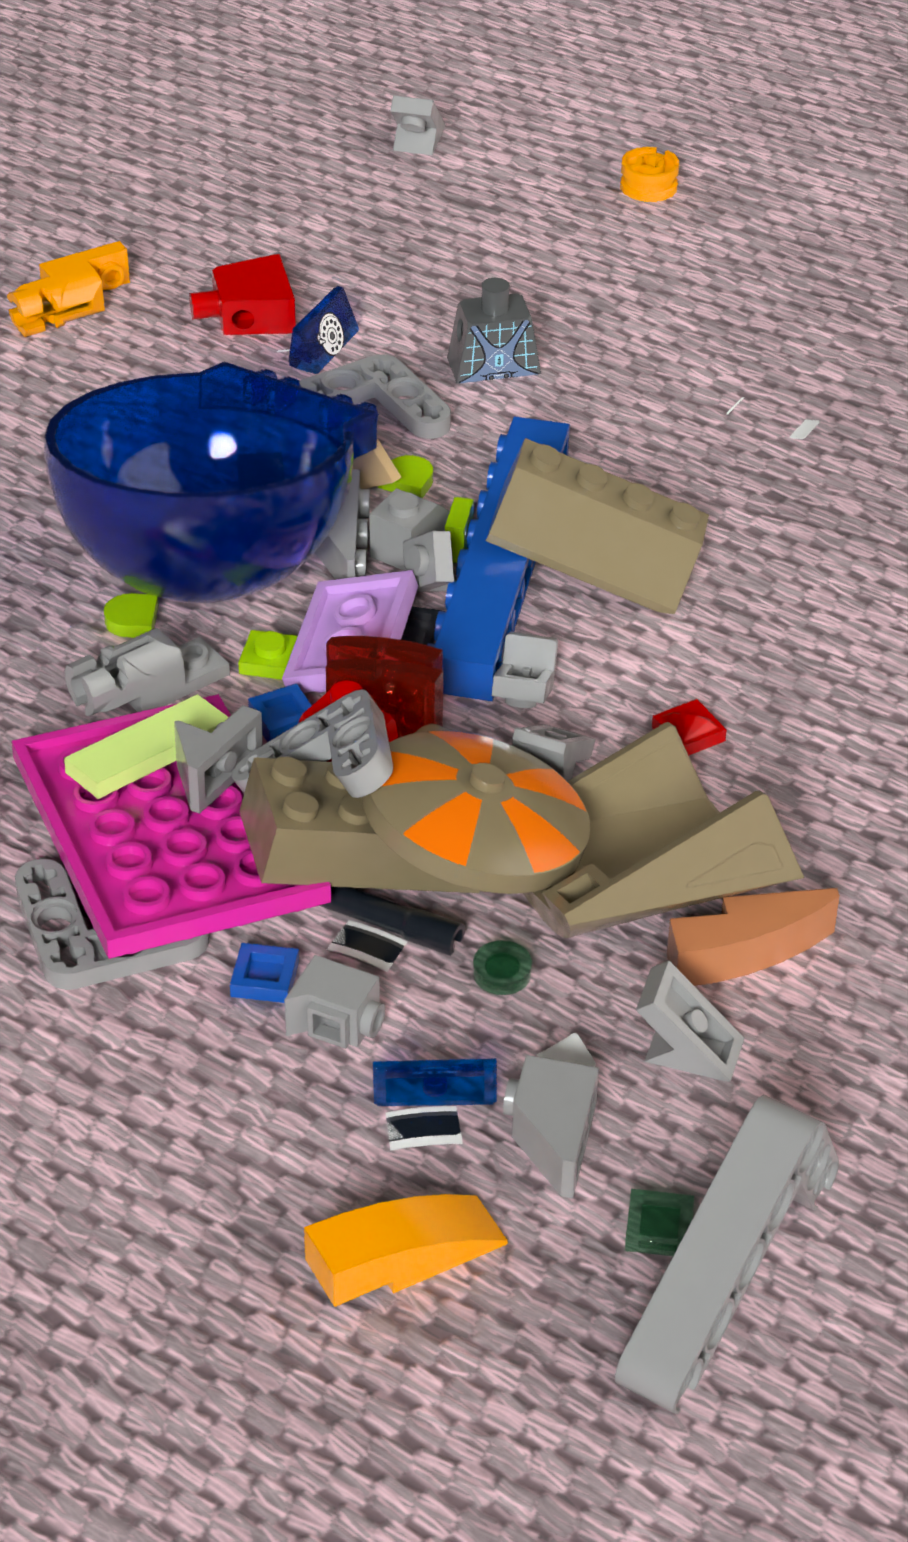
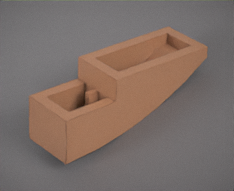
(750, 933)

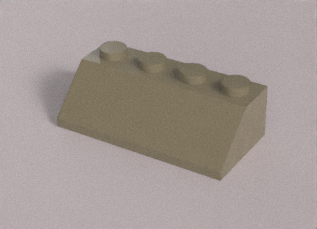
(598, 527)

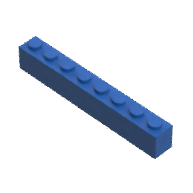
(490, 579)

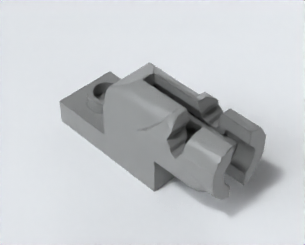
(144, 673)

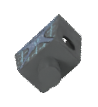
(493, 336)

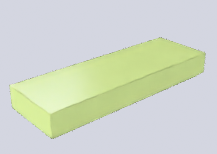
(138, 748)

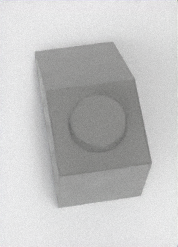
(400, 519)
(553, 1116)

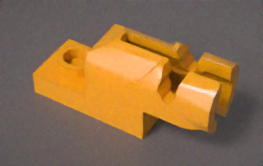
(69, 288)

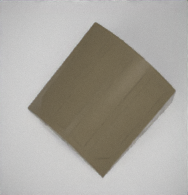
(661, 842)

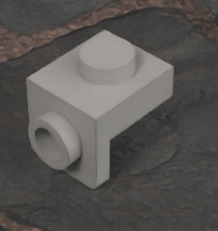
(430, 560)
(526, 670)

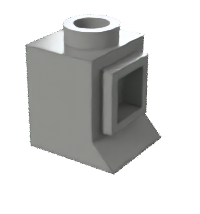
(334, 1004)

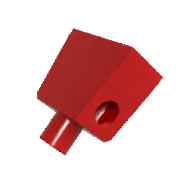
(248, 298)

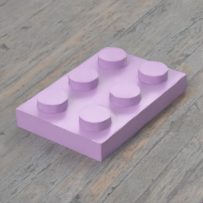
(348, 607)

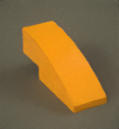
(398, 1243)

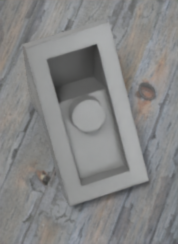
(417, 125)
(554, 746)
(209, 758)
(687, 1026)

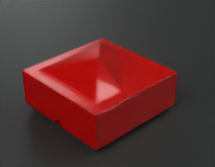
(694, 725)

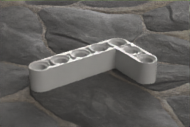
(771, 1162)

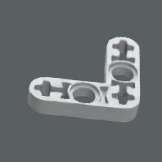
(370, 380)
(347, 732)
(84, 944)

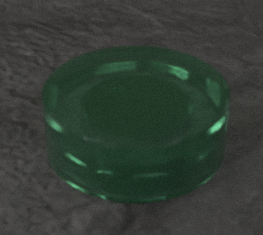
(502, 967)

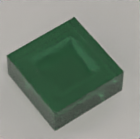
(657, 1221)

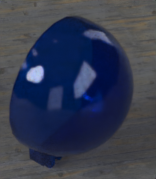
(205, 478)

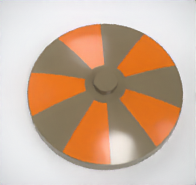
(479, 813)

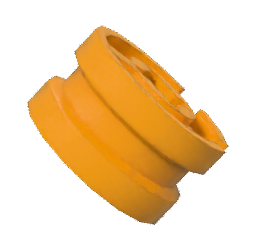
(649, 174)

